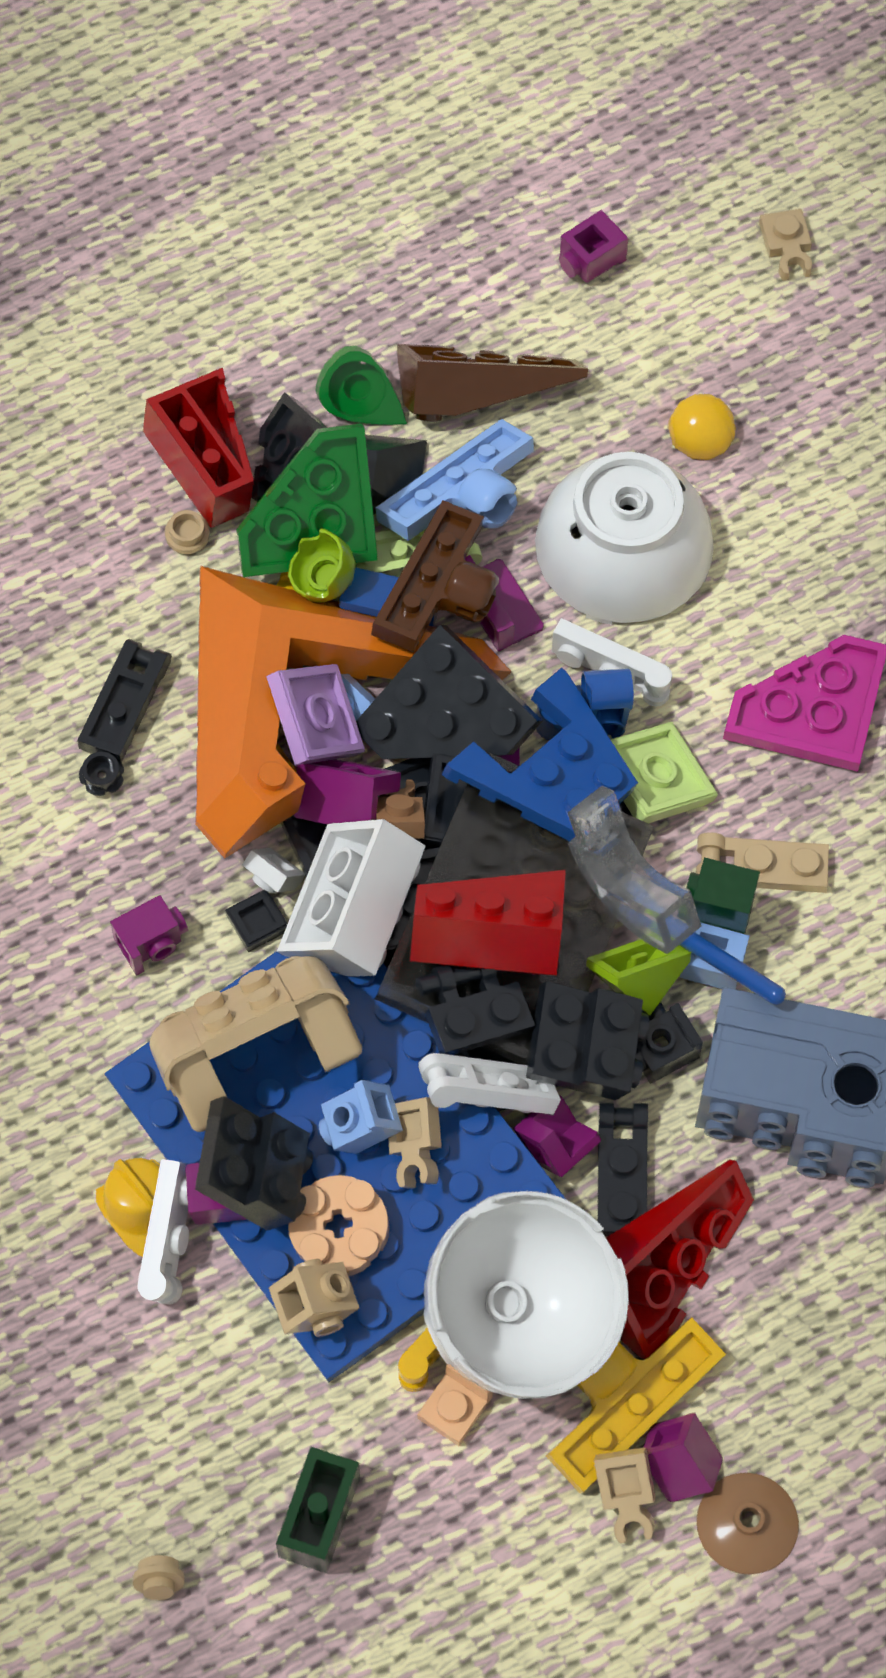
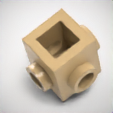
(323, 1293)

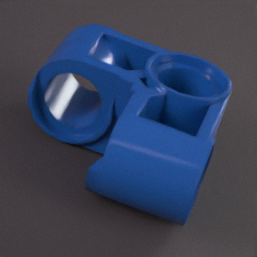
(608, 696)

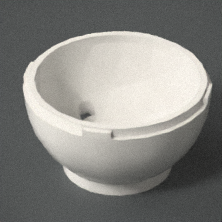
(625, 561)

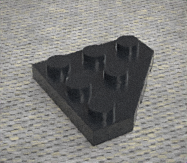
(282, 437)
(444, 704)

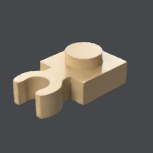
(788, 237)
(419, 1136)
(626, 1485)

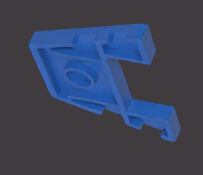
(560, 771)

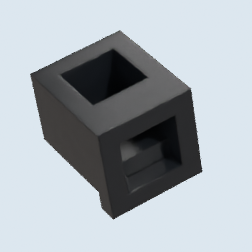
(682, 1049)

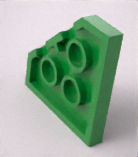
(317, 490)

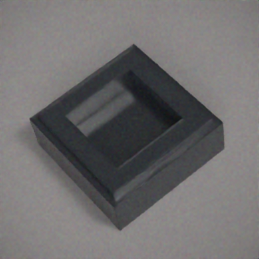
(256, 920)

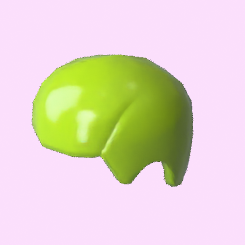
(322, 567)

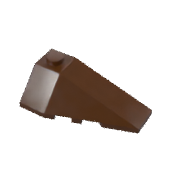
(448, 383)

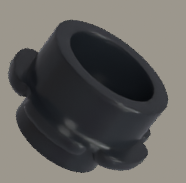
(98, 763)

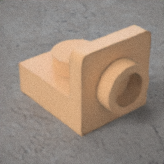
(454, 1406)

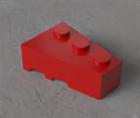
(201, 446)
(491, 922)

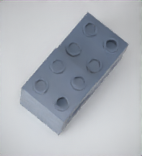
(799, 1082)

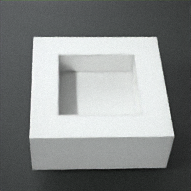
(272, 871)

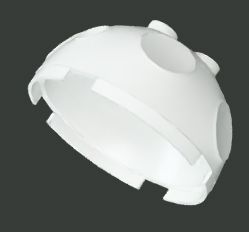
(525, 1295)

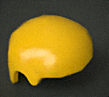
(702, 426)

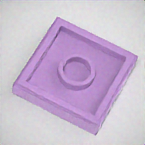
(315, 714)

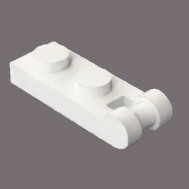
(582, 647)
(485, 1084)
(166, 1236)

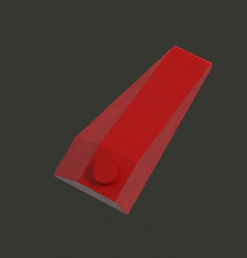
(669, 1249)

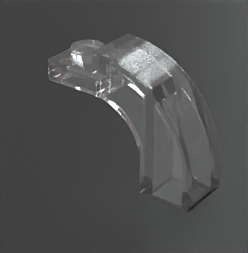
(622, 878)

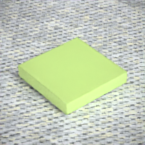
(665, 772)

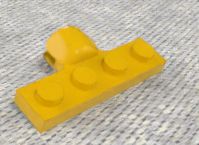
(631, 1398)

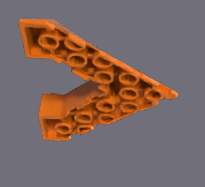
(242, 638)

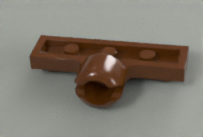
(438, 580)

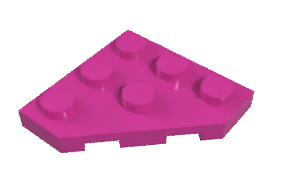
(813, 705)

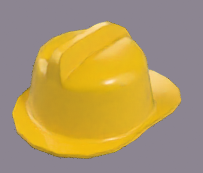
(129, 1198)

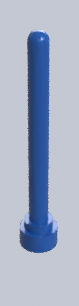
(734, 968)

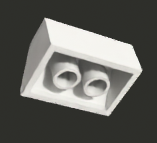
(353, 896)

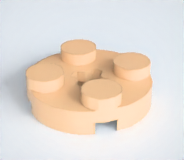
(360, 1242)

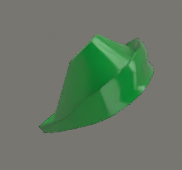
(358, 389)

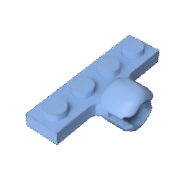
(464, 478)

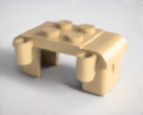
(255, 1006)

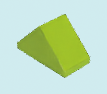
(640, 970)

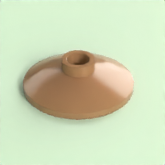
(741, 1547)

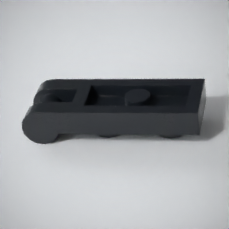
(123, 700)
(621, 1166)

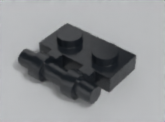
(477, 1018)

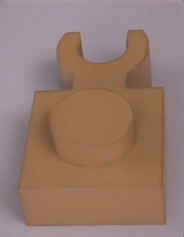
(403, 810)

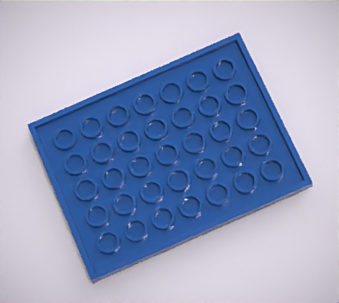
(286, 1077)

